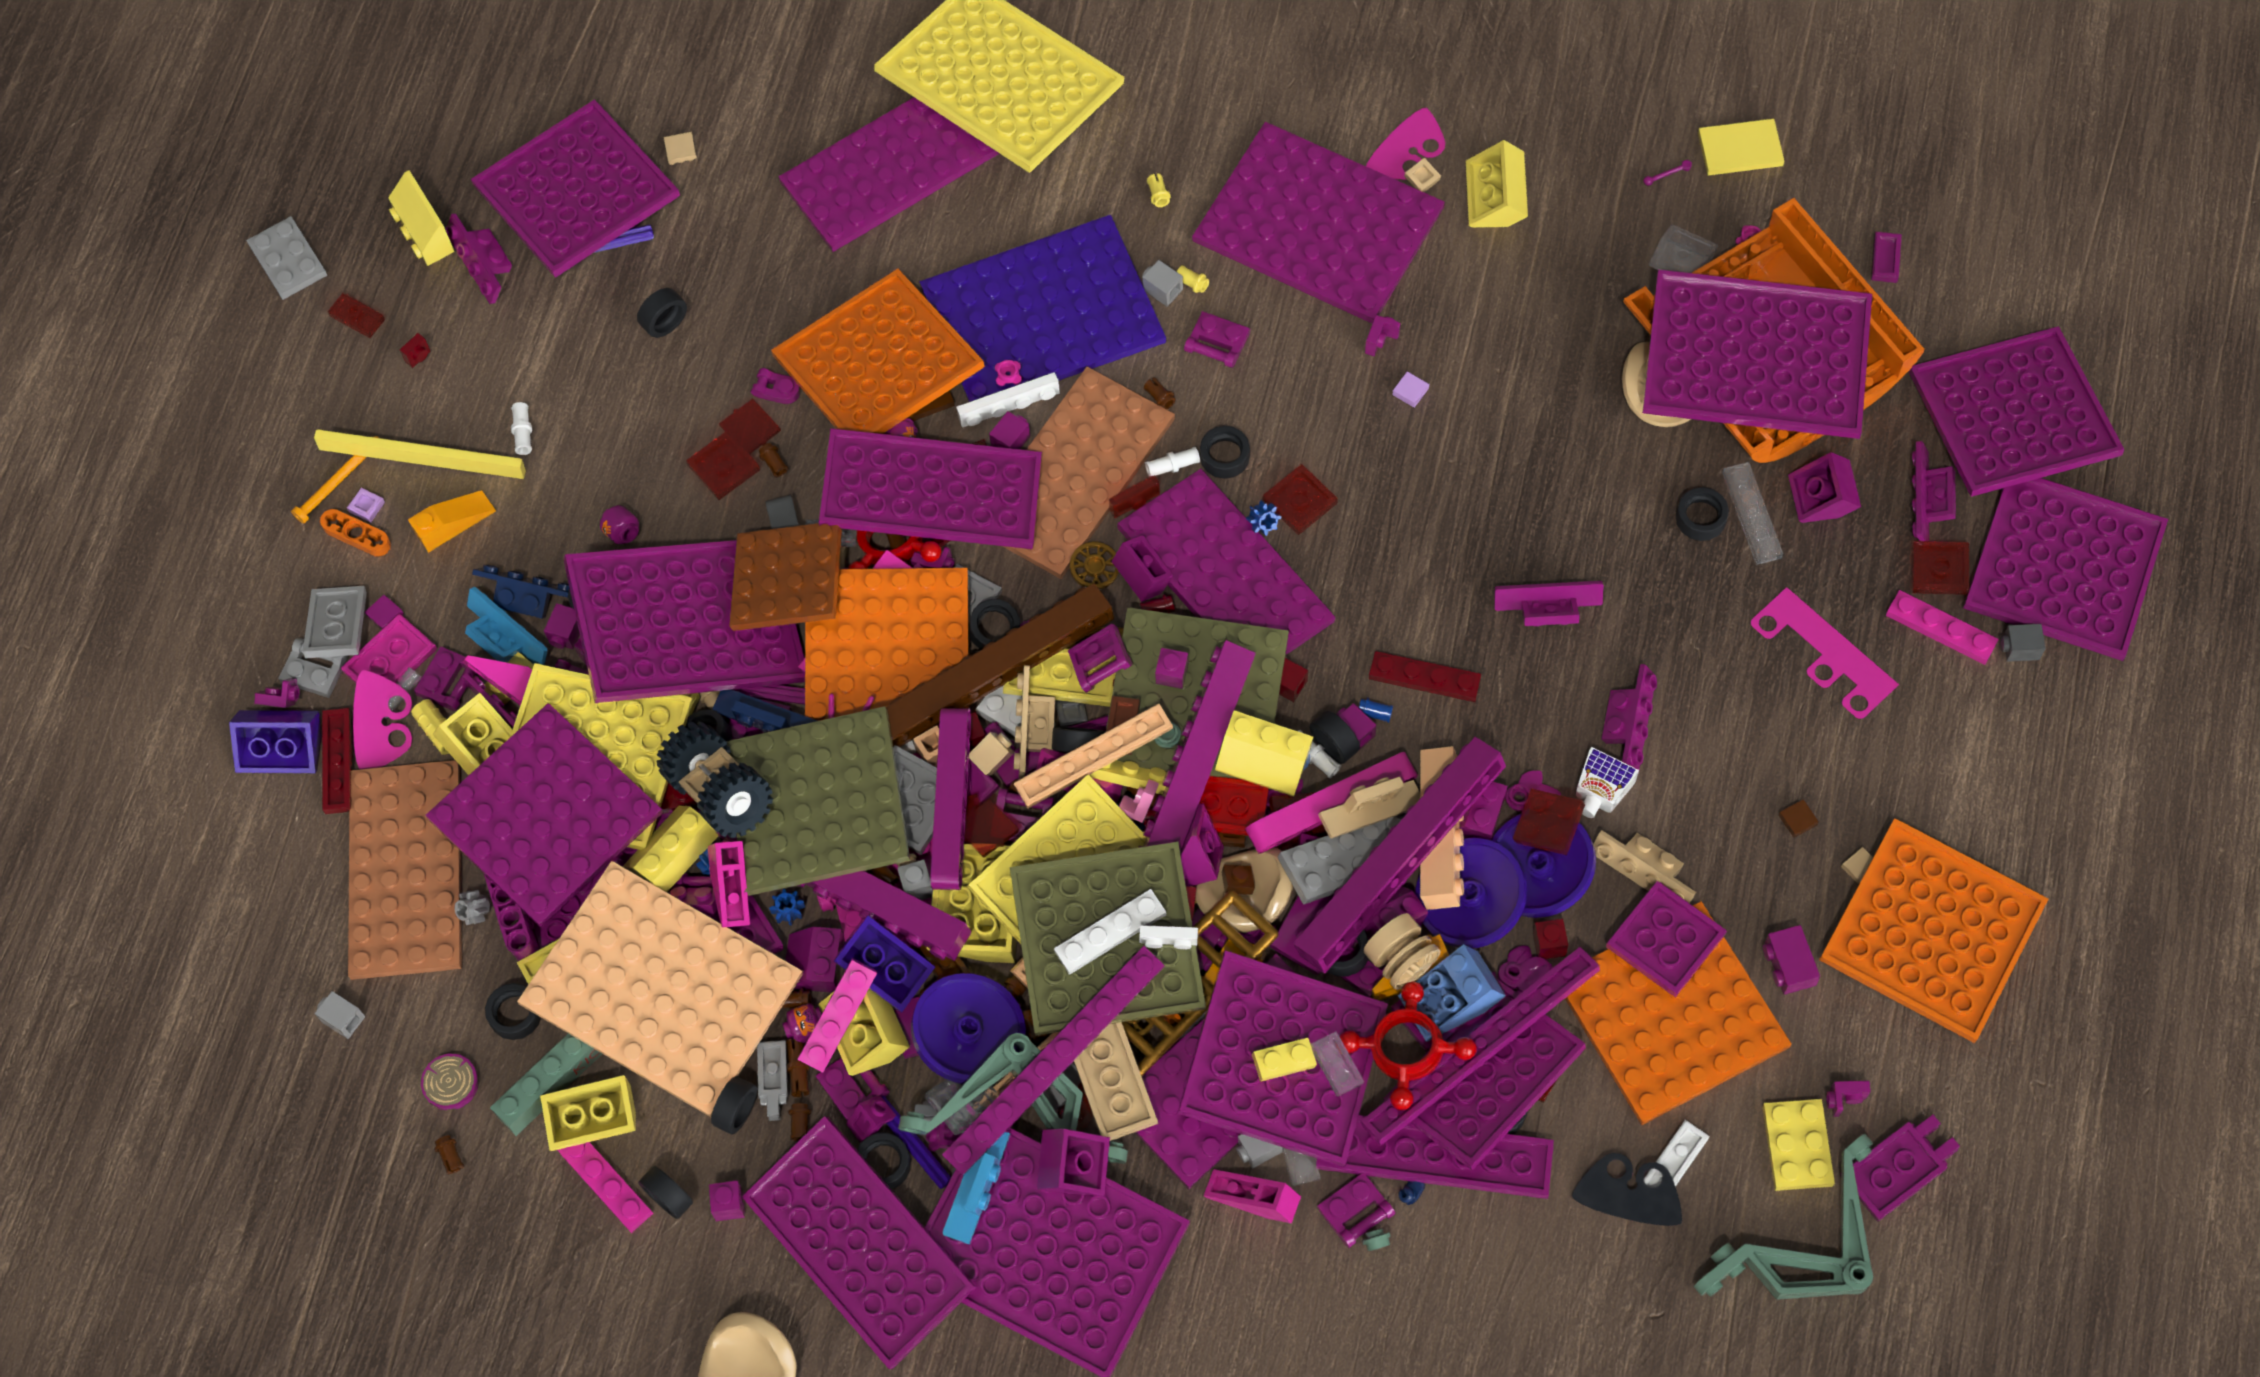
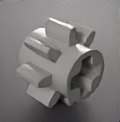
(472, 907)

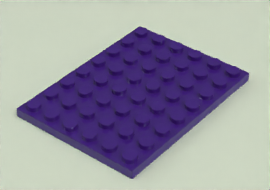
(1048, 306)

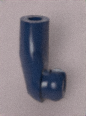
(1411, 1192)

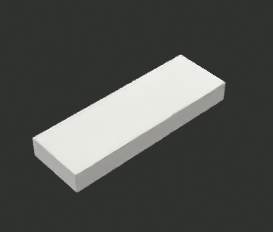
(1678, 1154)

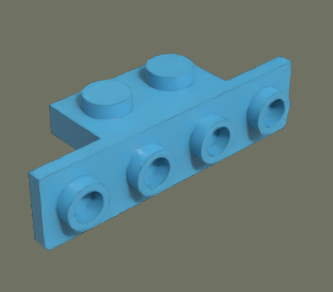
(499, 632)
(974, 1193)

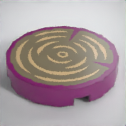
(449, 1082)

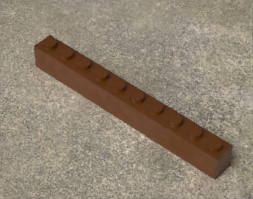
(998, 663)

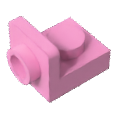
(1137, 808)

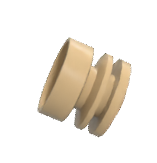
(1401, 951)

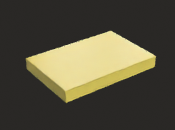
(1741, 147)

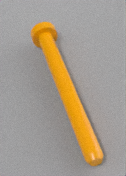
(302, 512)

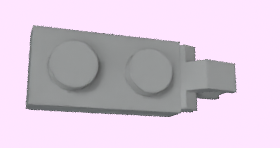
(772, 1076)

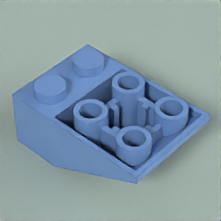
(1457, 990)

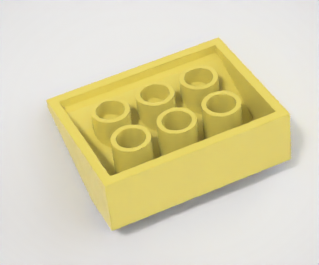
(989, 938)

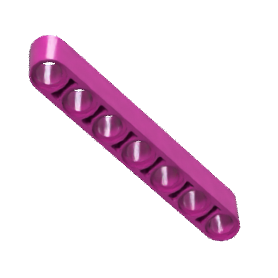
(1303, 814)

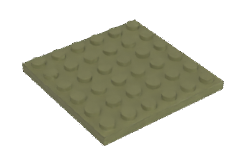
(1150, 631)
(831, 801)
(1072, 894)

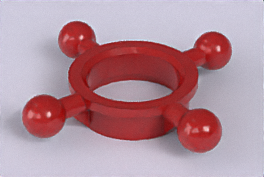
(929, 551)
(1402, 1097)

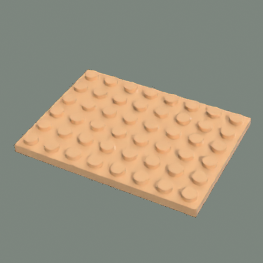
(660, 988)

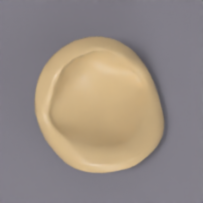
(1634, 387)
(1270, 892)
(747, 1347)

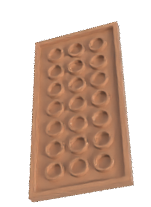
(1087, 457)
(402, 873)

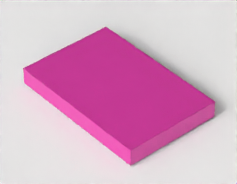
(391, 651)

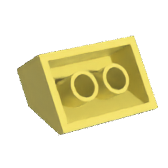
(1496, 186)
(419, 220)
(473, 733)
(1264, 753)
(672, 848)
(872, 1035)
(588, 1112)

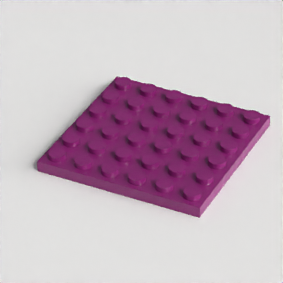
(575, 188)
(2015, 411)
(2067, 565)
(544, 814)
(1263, 1008)

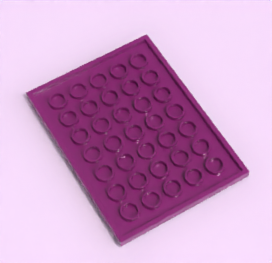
(1318, 222)
(1758, 354)
(662, 621)
(1062, 1264)

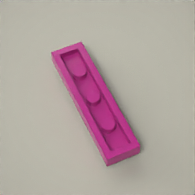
(1942, 627)
(837, 1015)
(607, 1184)

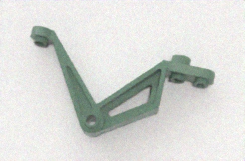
(998, 1065)
(1853, 1250)

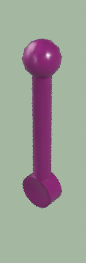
(1686, 166)

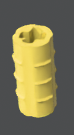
(429, 719)

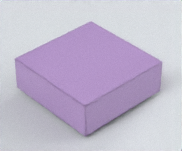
(1410, 389)
(365, 505)

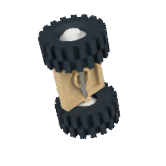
(726, 792)

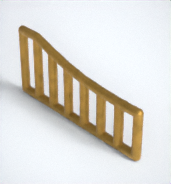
(1252, 952)

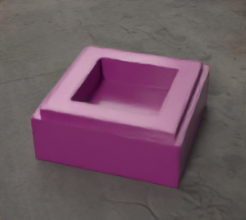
(383, 611)

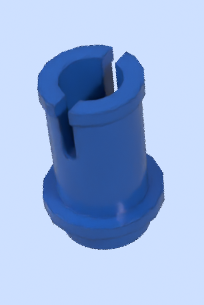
(1376, 710)

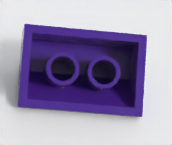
(275, 741)
(897, 965)

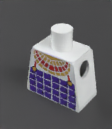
(1604, 782)

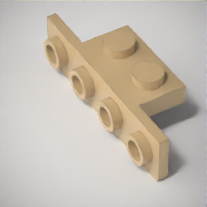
(1036, 722)
(1370, 806)
(1642, 863)

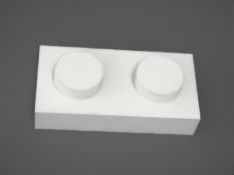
(1178, 936)

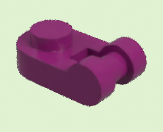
(784, 389)

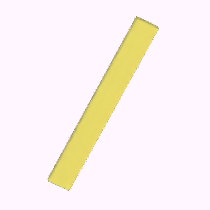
(420, 454)

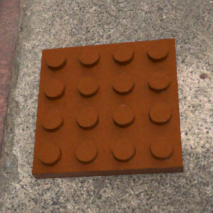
(785, 576)

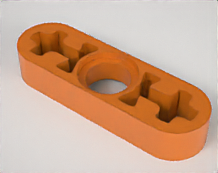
(361, 542)

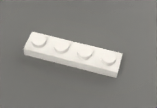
(1007, 400)
(1109, 931)

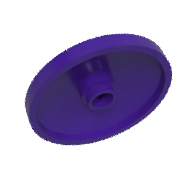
(1551, 878)
(1491, 899)
(963, 1023)

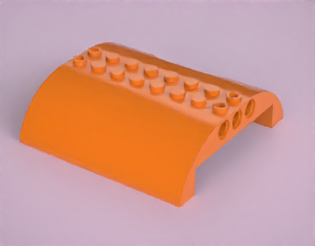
(1801, 254)

